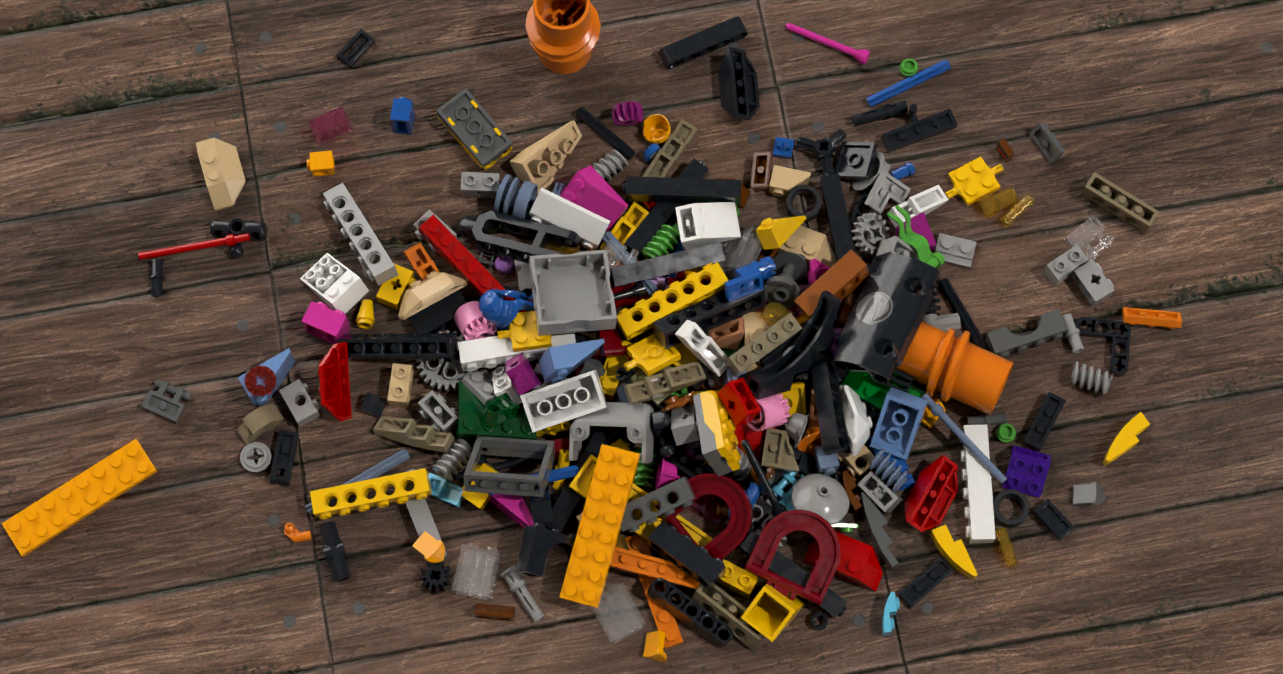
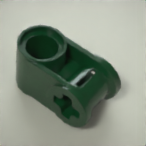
(499, 410)

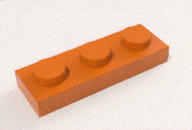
(1152, 317)

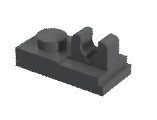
(1047, 142)

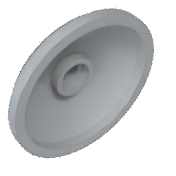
(808, 496)

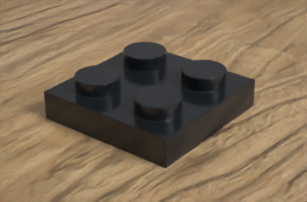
(856, 160)

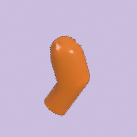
(295, 535)

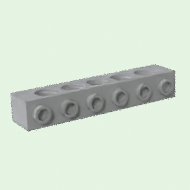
(339, 197)

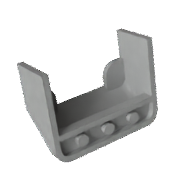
(635, 417)

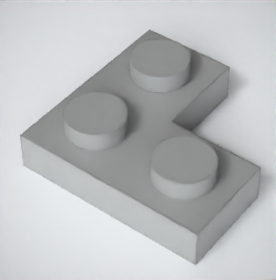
(886, 188)

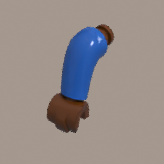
(753, 491)

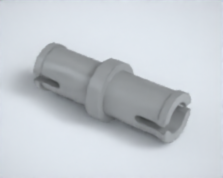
(1072, 334)

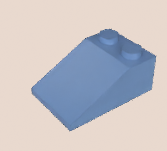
(564, 359)
(280, 366)
(898, 423)

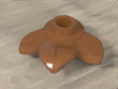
(676, 402)

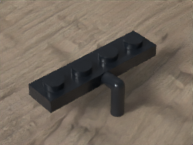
(918, 129)

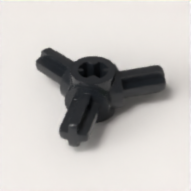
(830, 144)

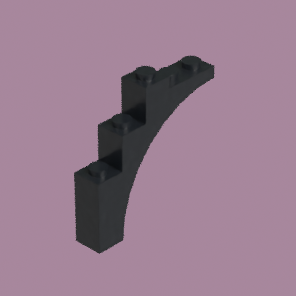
(799, 356)

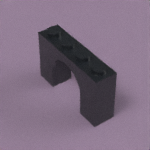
(535, 548)

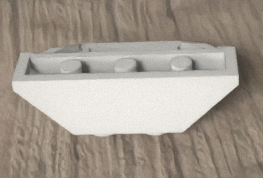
(855, 418)

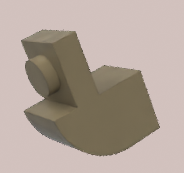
(259, 421)

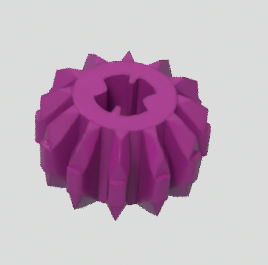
(627, 113)

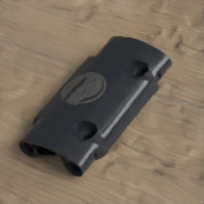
(886, 317)

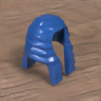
(503, 312)

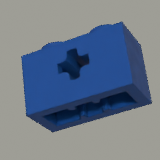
(402, 116)

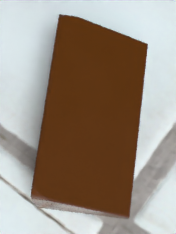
(761, 171)
(494, 612)

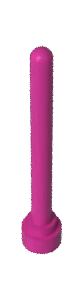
(860, 55)

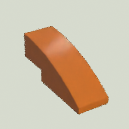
(420, 261)

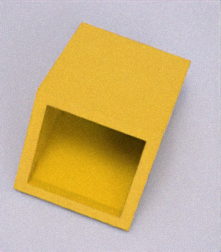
(771, 612)

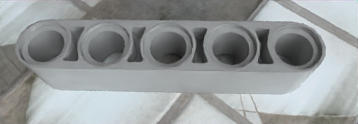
(421, 515)

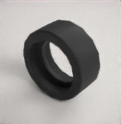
(804, 189)
(1011, 493)

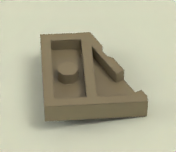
(778, 451)

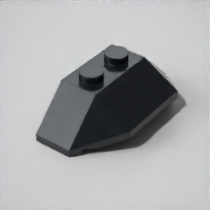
(738, 85)

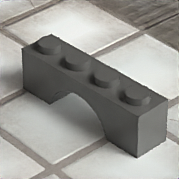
(1004, 342)

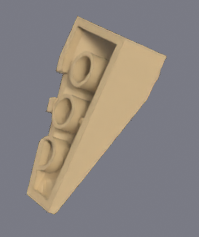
(543, 159)

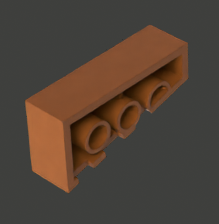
(839, 280)

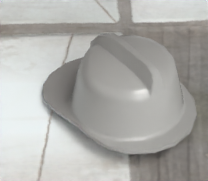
(878, 166)
(796, 426)

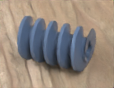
(889, 470)

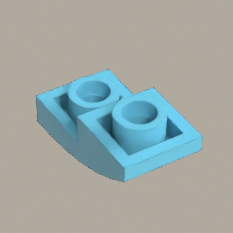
(890, 608)

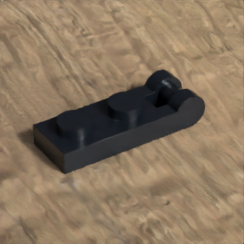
(284, 457)

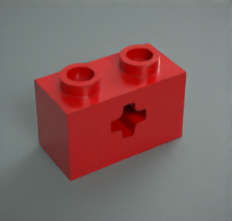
(739, 401)

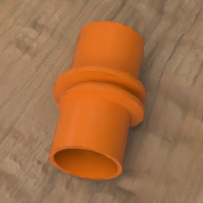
(563, 33)
(956, 368)

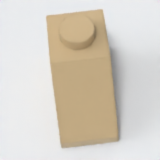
(785, 179)

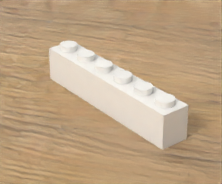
(492, 351)
(978, 488)

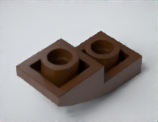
(849, 483)

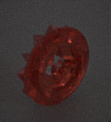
(262, 372)

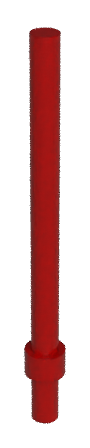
(229, 240)

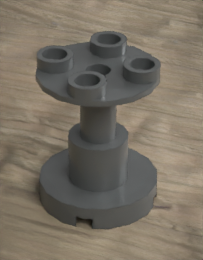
(783, 286)

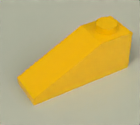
(775, 232)

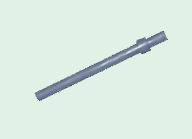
(937, 410)

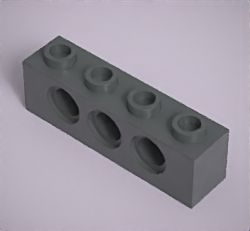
(680, 487)

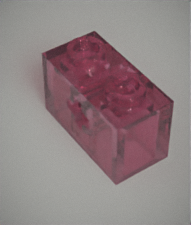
(330, 125)

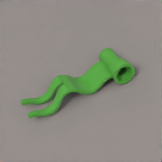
(917, 241)

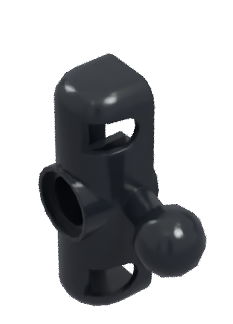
(228, 227)
(663, 432)

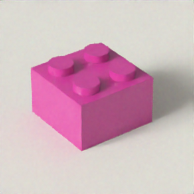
(325, 323)

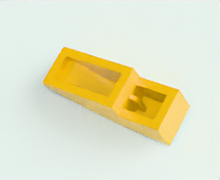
(628, 223)
(1126, 438)
(953, 551)

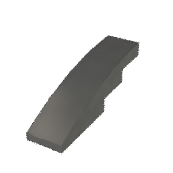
(875, 523)

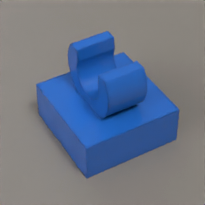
(783, 148)

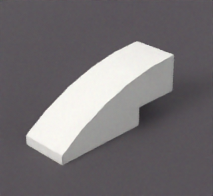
(921, 202)
(702, 347)

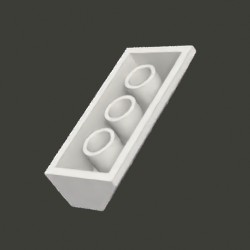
(559, 212)
(564, 401)

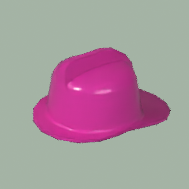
(665, 474)

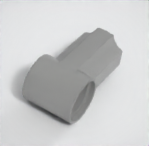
(522, 270)
(943, 322)

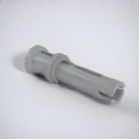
(515, 586)

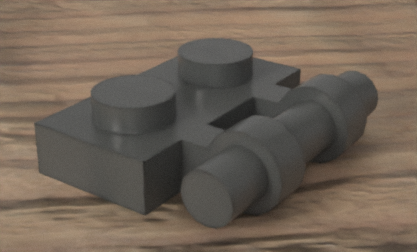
(165, 406)

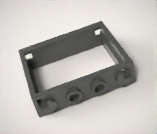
(504, 482)

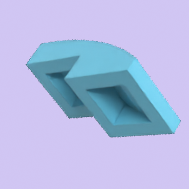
(445, 490)

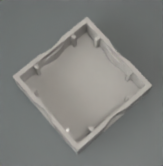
(572, 292)

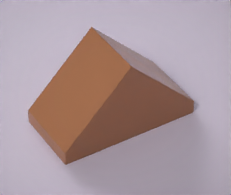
(729, 334)

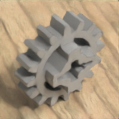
(869, 233)

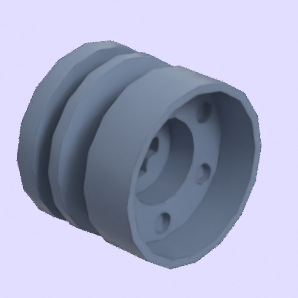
(513, 197)

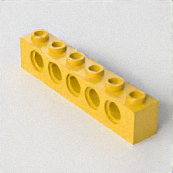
(701, 292)
(321, 498)

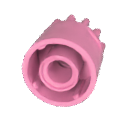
(472, 323)
(773, 413)

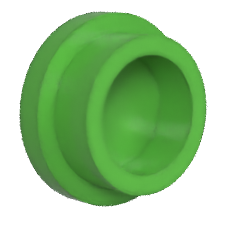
(908, 67)
(1006, 433)

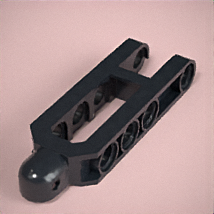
(542, 234)

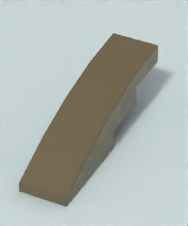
(672, 150)
(664, 383)
(409, 433)

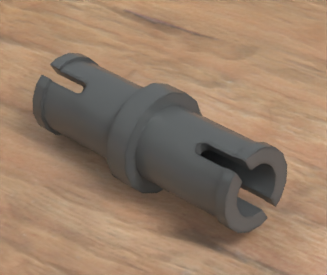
(992, 419)

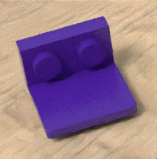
(1027, 471)

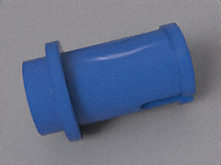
(903, 171)

